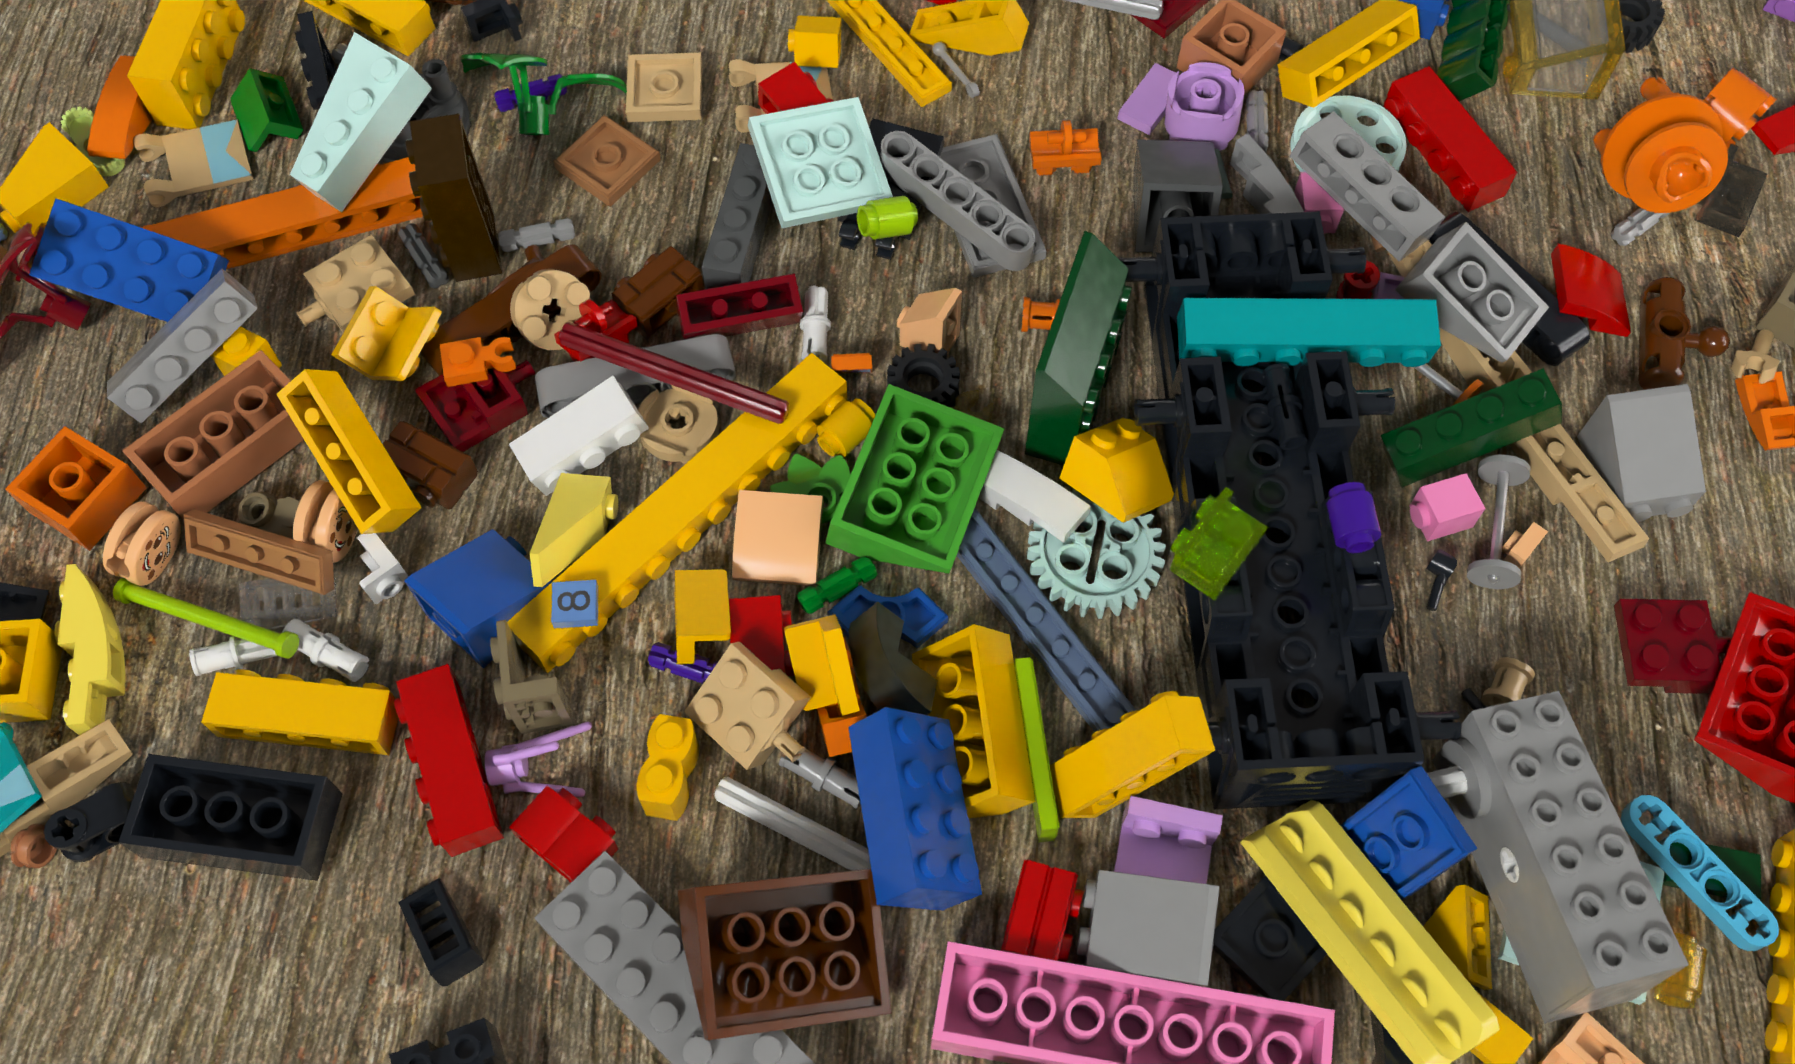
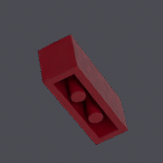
(740, 307)

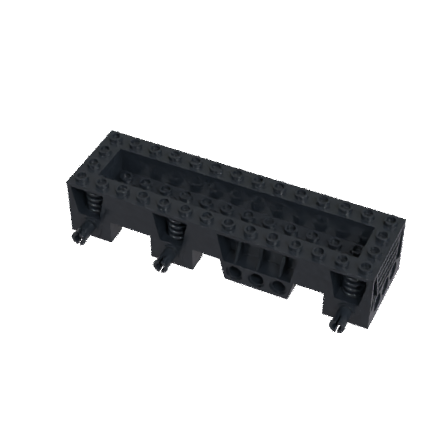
(1244, 655)

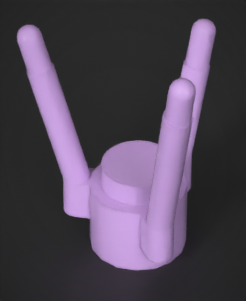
(511, 761)

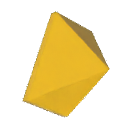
(1463, 933)

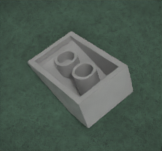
(1475, 293)

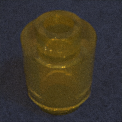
(1687, 984)

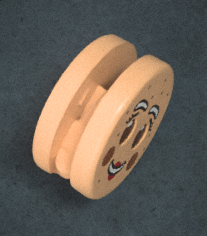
(324, 520)
(141, 543)

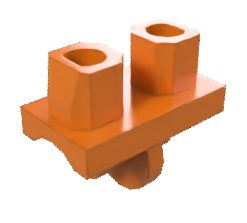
(1064, 149)

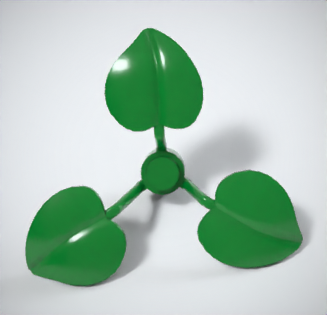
(532, 109)

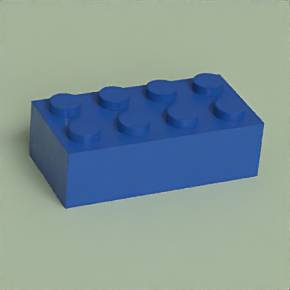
(121, 262)
(914, 811)

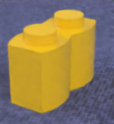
(671, 760)

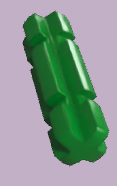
(837, 585)

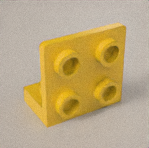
(386, 336)

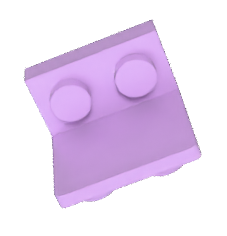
(1166, 841)

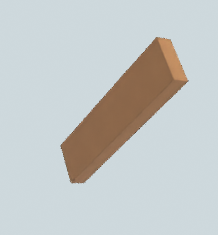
(259, 551)

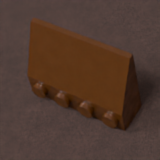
(785, 952)

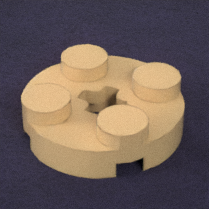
(539, 291)
(681, 443)

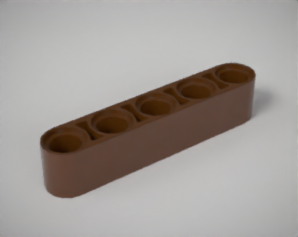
(492, 316)

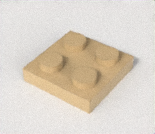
(664, 87)

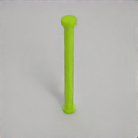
(283, 643)

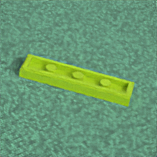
(1044, 805)

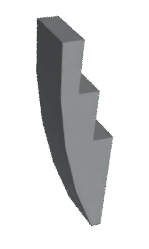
(1265, 185)

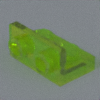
(1216, 545)

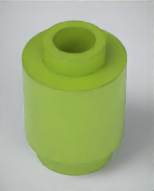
(887, 217)

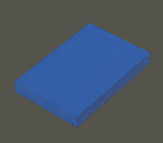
(1409, 833)

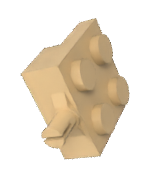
(345, 278)
(749, 708)

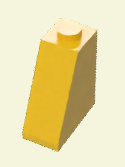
(46, 172)

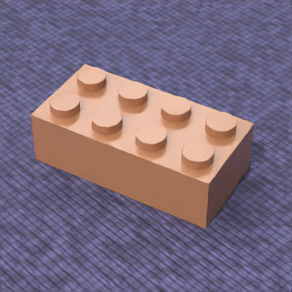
(218, 438)

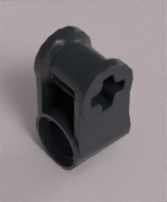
(95, 823)

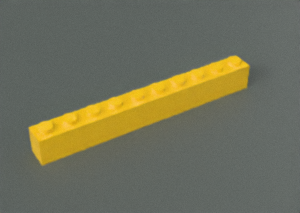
(682, 510)

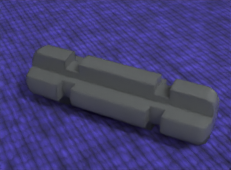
(423, 255)

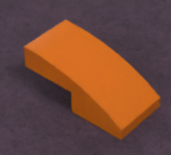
(1768, 410)

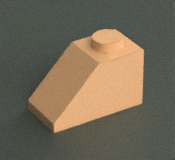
(931, 320)

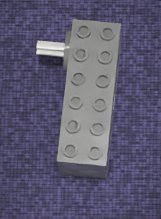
(1556, 858)

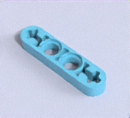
(1693, 877)

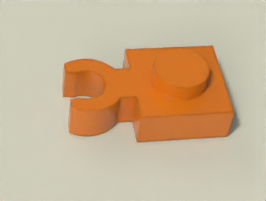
(469, 359)

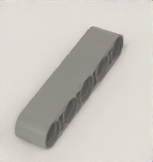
(962, 216)
(566, 382)

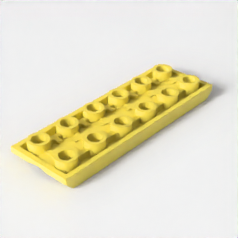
(1372, 936)

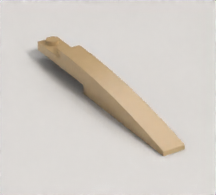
(1553, 456)

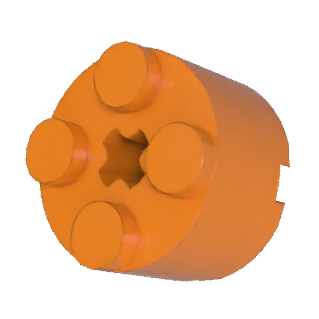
(1735, 102)

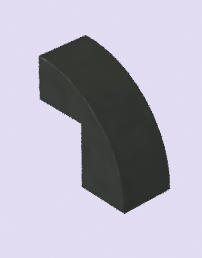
(883, 671)

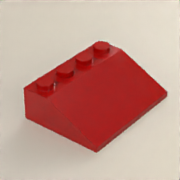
(1753, 698)

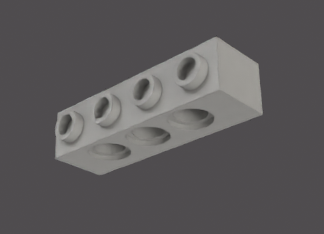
(1366, 186)

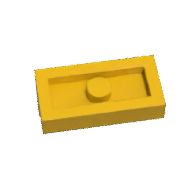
(700, 610)
(822, 663)

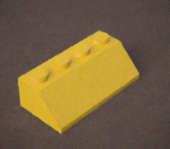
(985, 715)

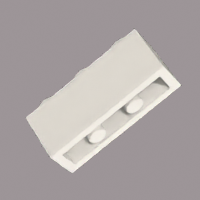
(579, 435)

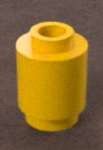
(845, 428)

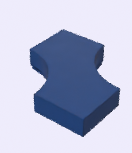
(920, 614)

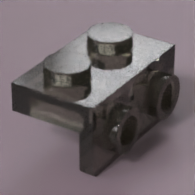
(1733, 198)

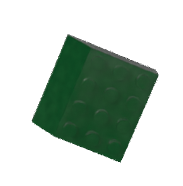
(1078, 351)

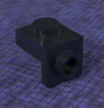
(490, 17)

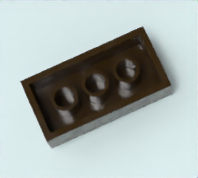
(453, 197)

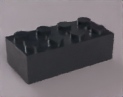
(231, 817)

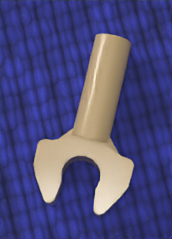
(1757, 358)

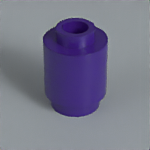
(1353, 517)

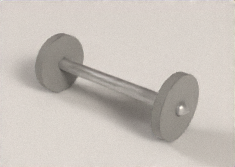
(1503, 472)

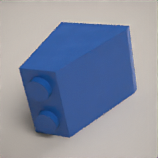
(475, 589)

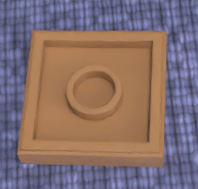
(607, 160)

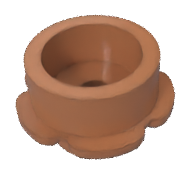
(31, 848)

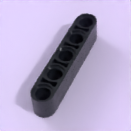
(1556, 333)

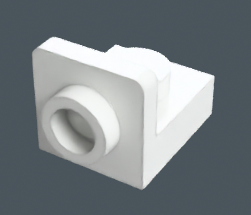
(387, 573)

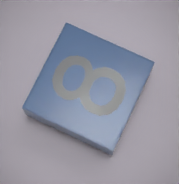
(574, 604)

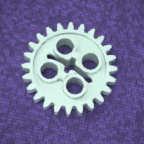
(1134, 560)

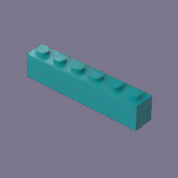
(1287, 329)

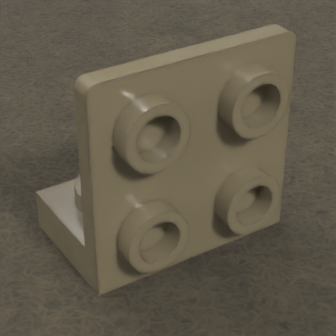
(532, 701)

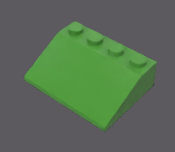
(914, 483)

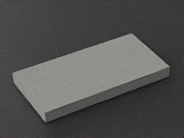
(988, 167)

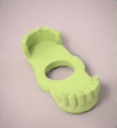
(78, 126)

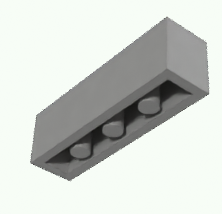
(181, 346)

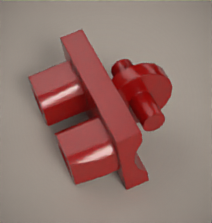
(605, 319)

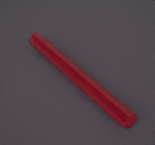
(674, 373)

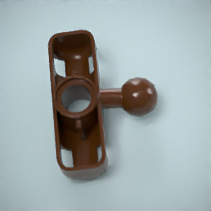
(1669, 316)

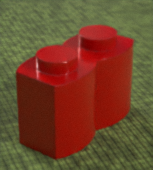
(563, 834)

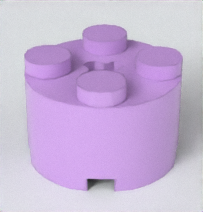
(1204, 105)

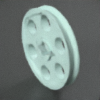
(1349, 109)

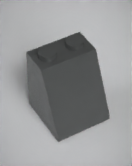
(1173, 182)

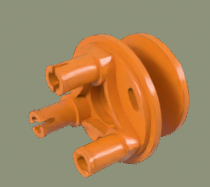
(1664, 150)

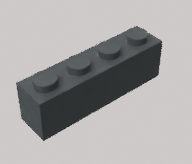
(738, 223)

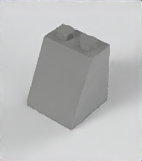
(1647, 450)
(1149, 926)

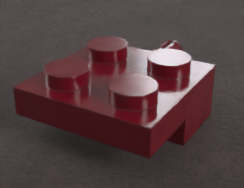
(475, 409)
(1669, 644)

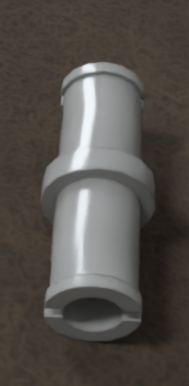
(825, 775)

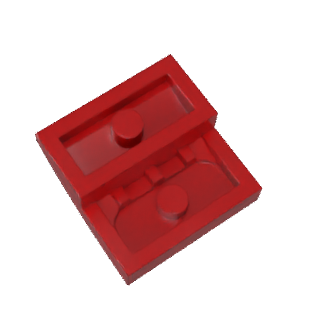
(1590, 290)

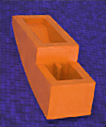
(118, 115)

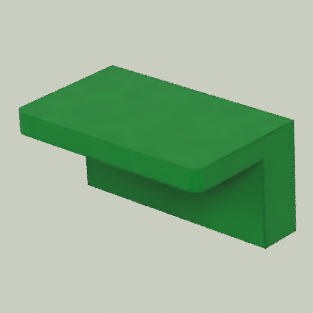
(264, 107)

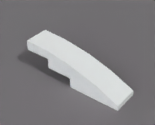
(1032, 497)

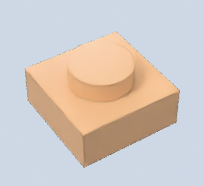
(1521, 546)

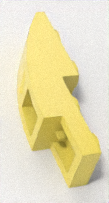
(94, 641)

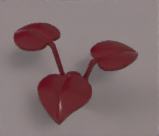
(58, 303)

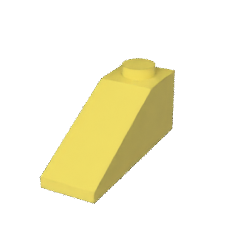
(572, 523)

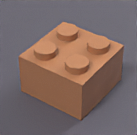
(1235, 39)

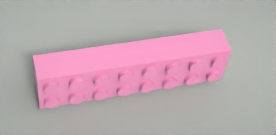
(1071, 1013)

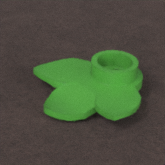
(810, 479)

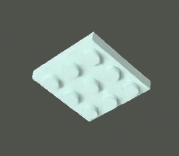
(818, 161)

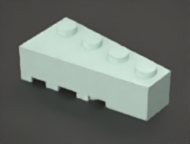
(357, 121)

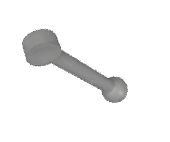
(972, 89)

